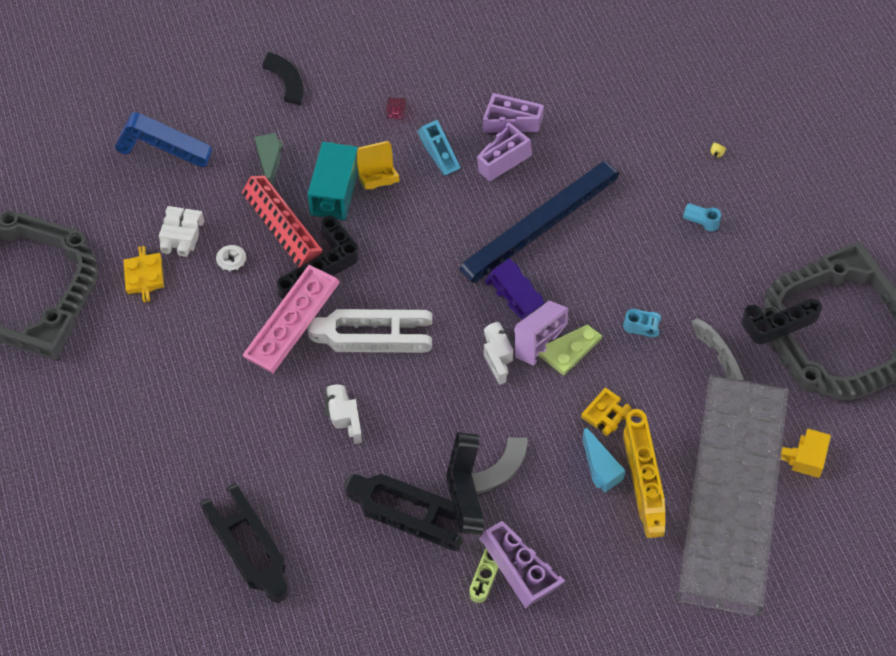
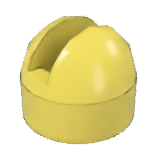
(717, 148)

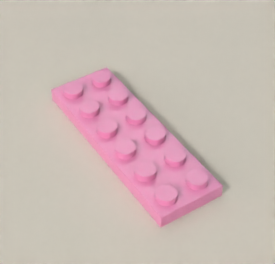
(291, 319)

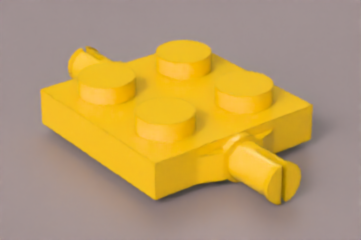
(143, 273)

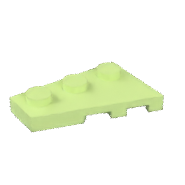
(570, 348)

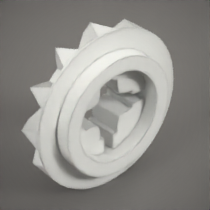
(235, 252)

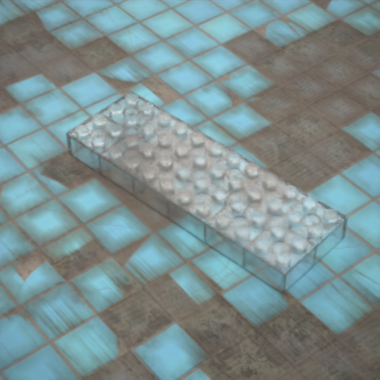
(733, 496)

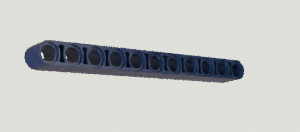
(538, 222)

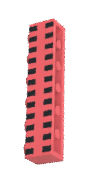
(281, 220)

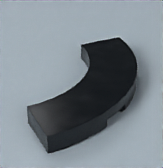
(290, 76)

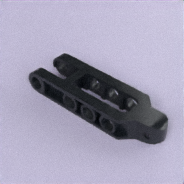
(361, 491)
(269, 580)

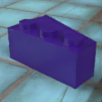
(515, 288)

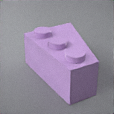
(520, 113)
(504, 152)
(538, 330)

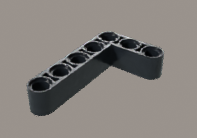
(343, 252)
(462, 486)

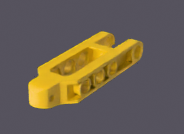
(638, 449)

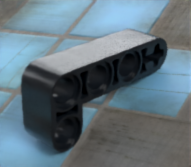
(805, 312)

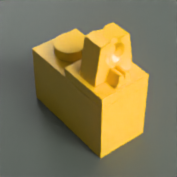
(809, 455)

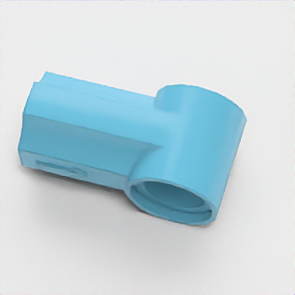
(708, 217)

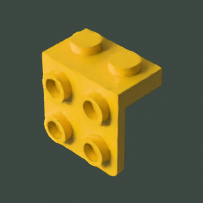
(376, 165)

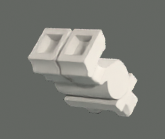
(179, 237)

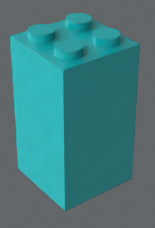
(333, 181)

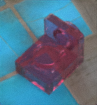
(396, 108)

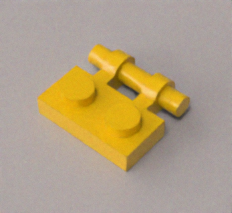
(601, 407)

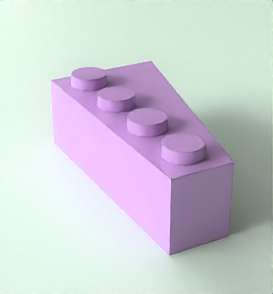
(521, 567)

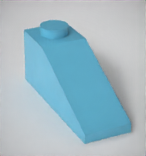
(438, 147)
(604, 468)

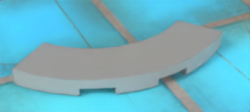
(712, 339)
(504, 468)

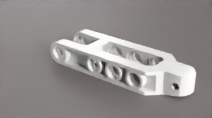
(325, 330)

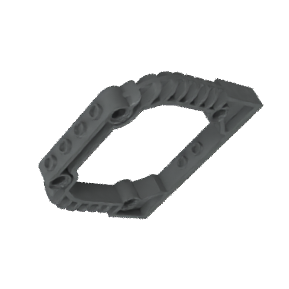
(849, 264)
(50, 336)

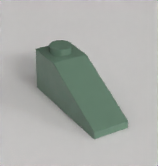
(269, 154)

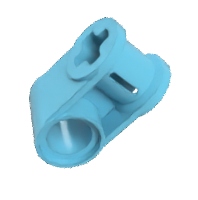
(642, 322)

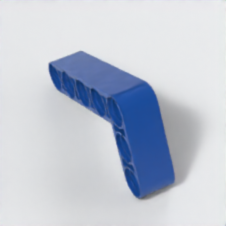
(162, 137)

